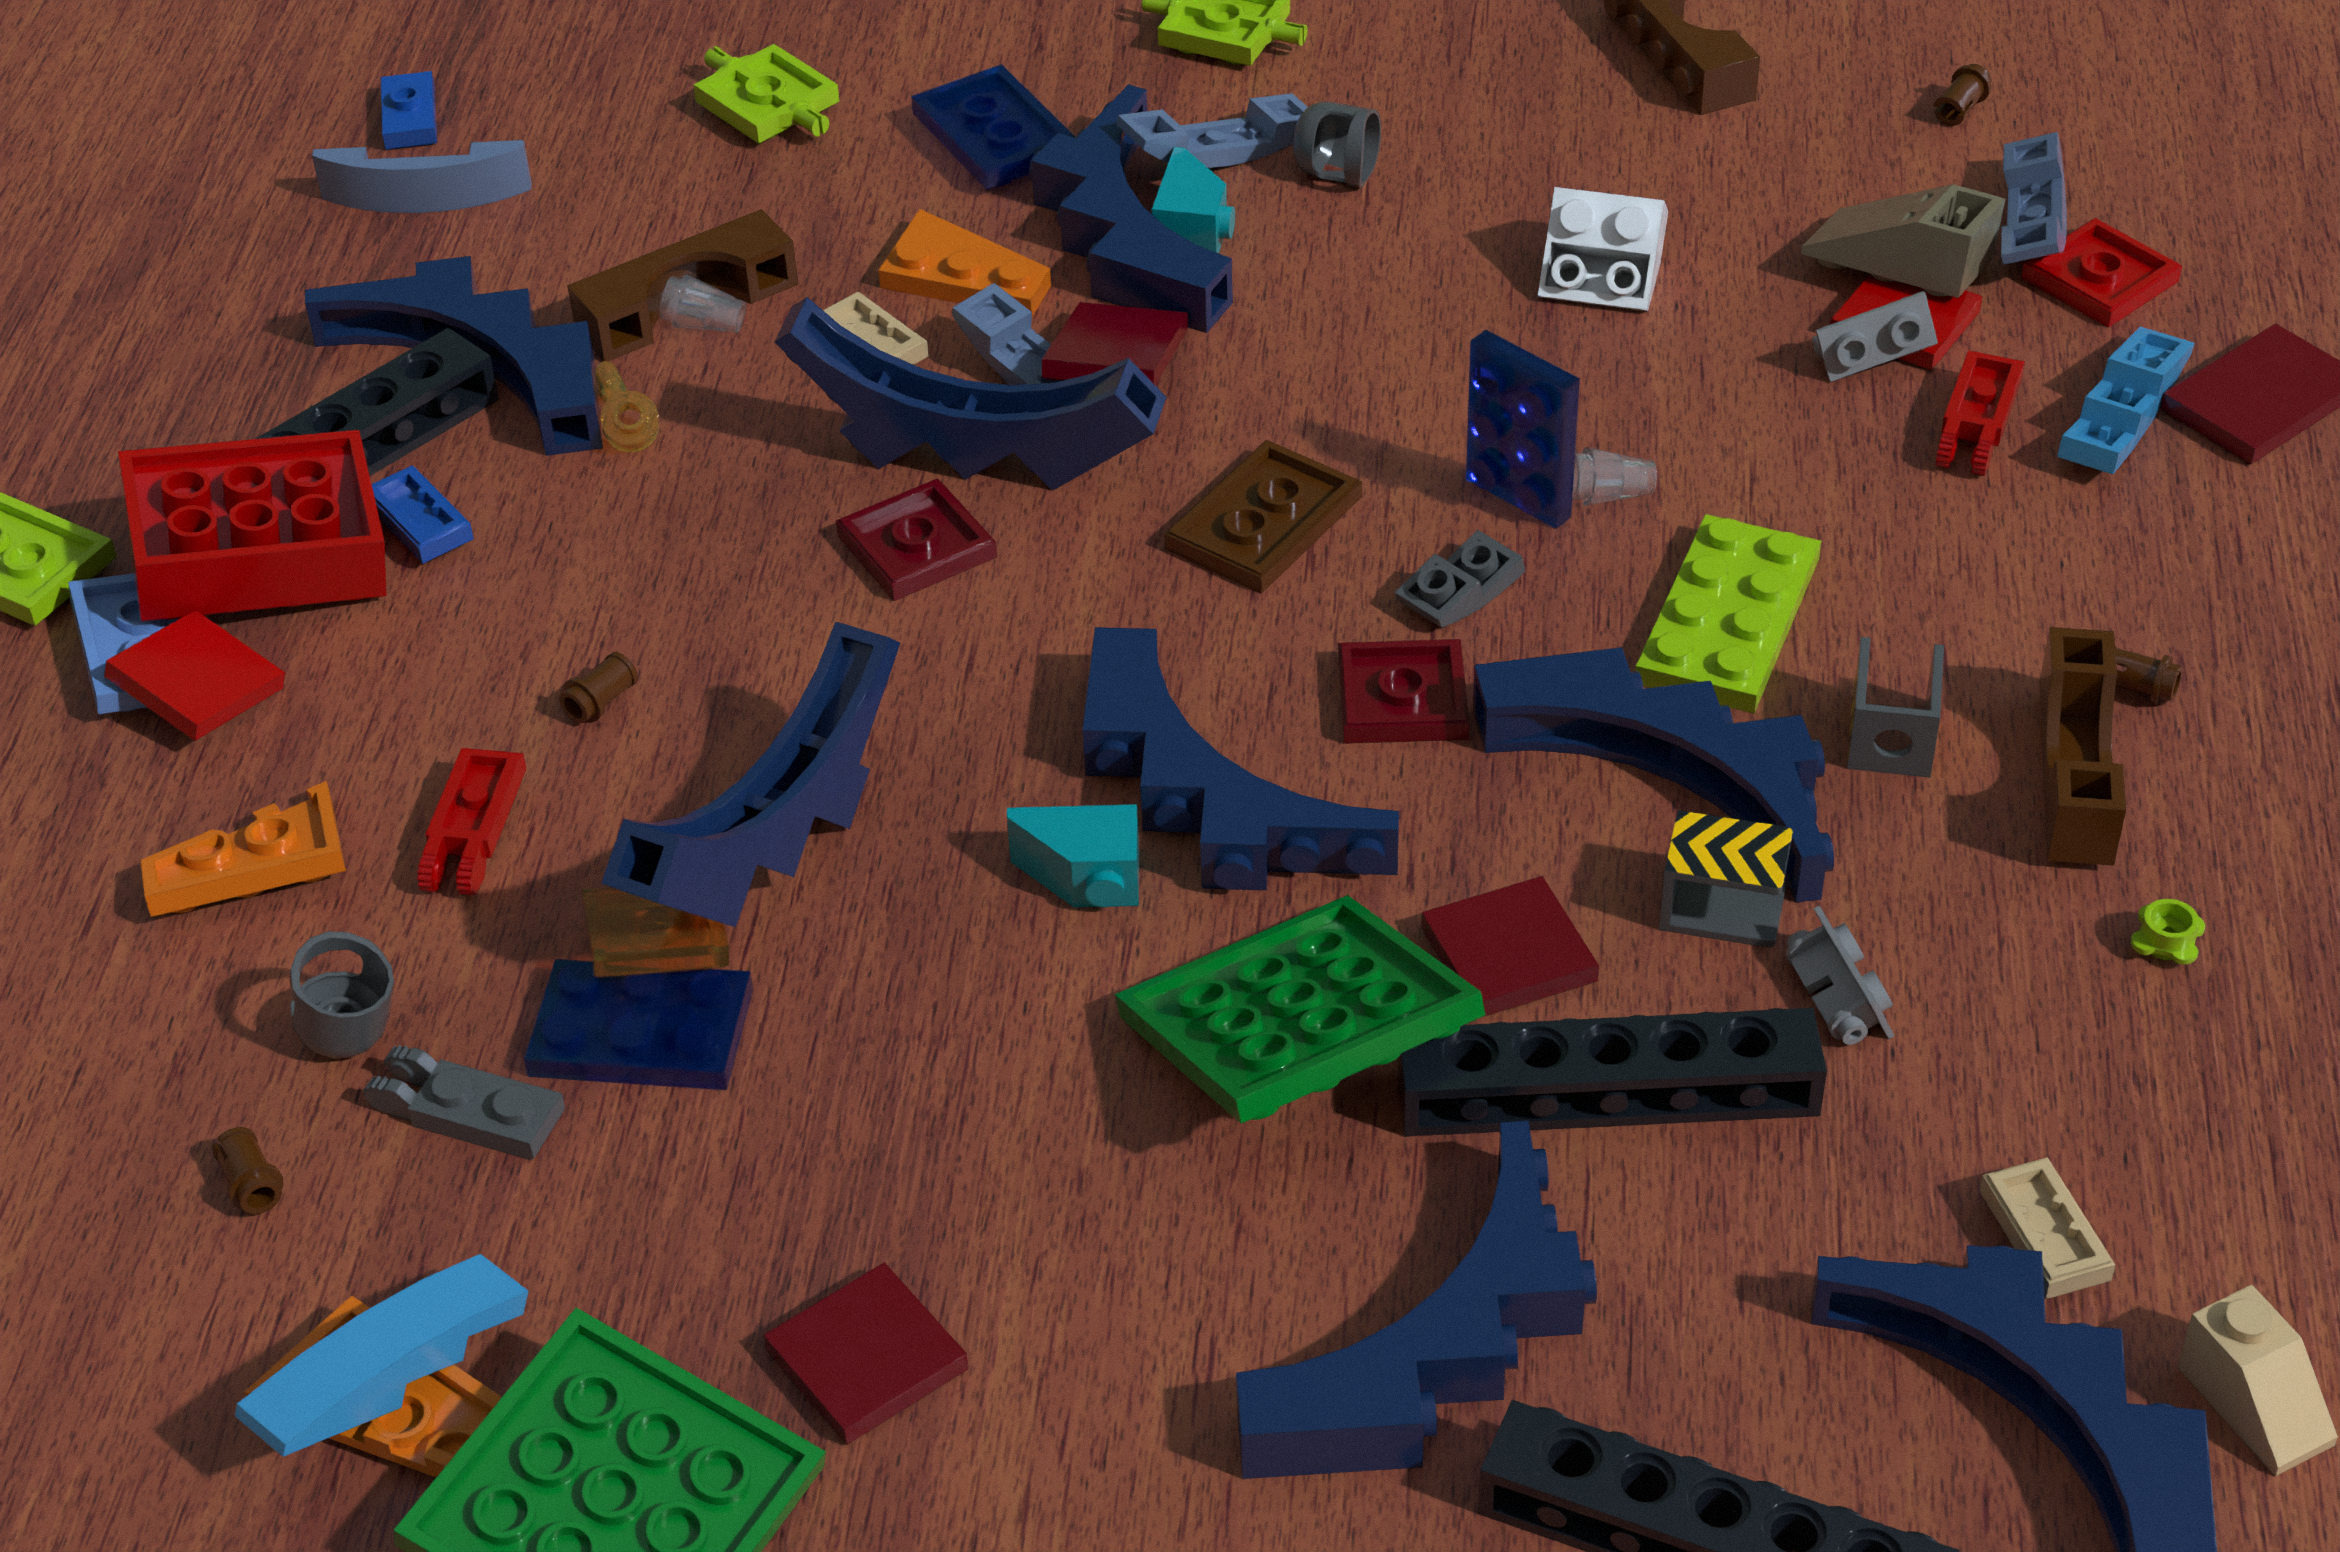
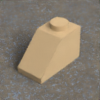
(2258, 1379)

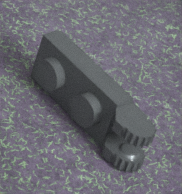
(466, 1103)

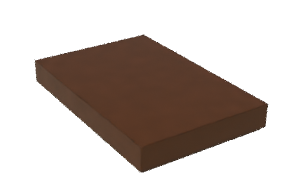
(1263, 516)

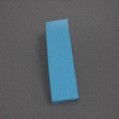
(2125, 399)
(370, 1359)

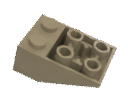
(1918, 238)

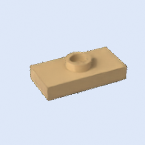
(878, 328)
(2044, 1217)

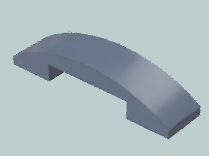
(1219, 143)
(423, 183)
(2035, 199)
(1003, 335)

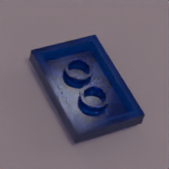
(988, 124)
(1521, 428)
(640, 1026)

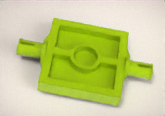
(1225, 28)
(766, 92)

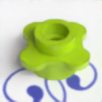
(2168, 931)

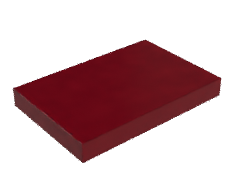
(1110, 333)
(2258, 393)

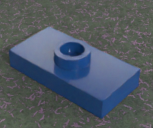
(408, 110)
(420, 515)

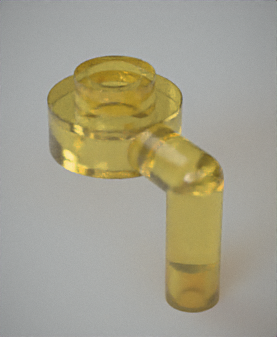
(618, 399)

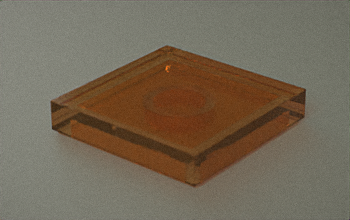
(646, 937)

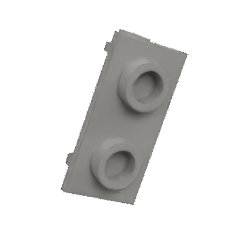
(1875, 336)
(1853, 1000)

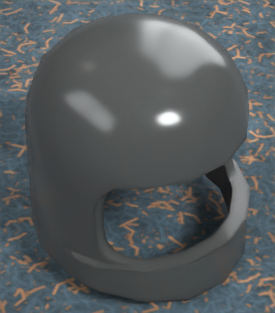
(1339, 137)
(341, 1010)

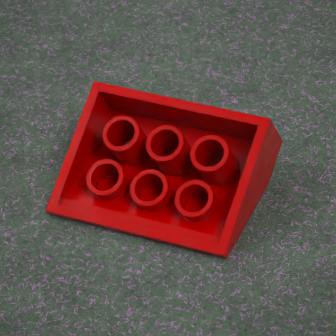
(252, 524)

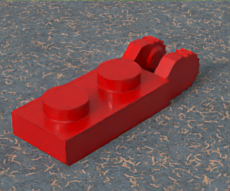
(1979, 408)
(470, 817)

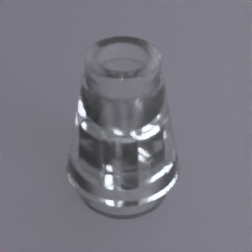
(700, 306)
(1611, 476)

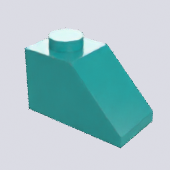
(1194, 202)
(1079, 851)

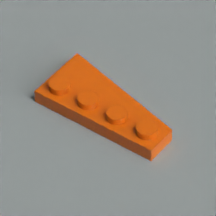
(435, 1411)

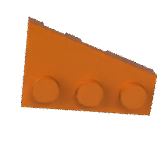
(954, 264)
(266, 854)

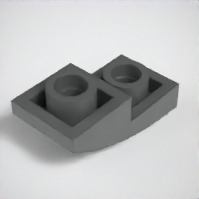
(1464, 582)

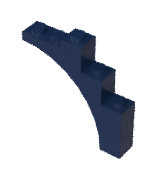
(1126, 248)
(542, 366)
(970, 424)
(1678, 732)
(1192, 788)
(764, 819)
(2069, 1379)
(1379, 1396)

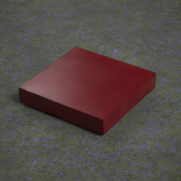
(916, 539)
(1403, 691)
(1511, 944)
(866, 1352)

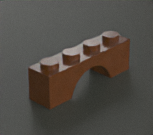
(1703, 64)
(742, 258)
(2080, 780)

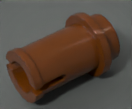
(1969, 86)
(2148, 675)
(587, 696)
(252, 1181)

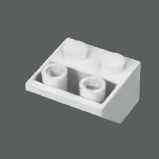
(1603, 249)

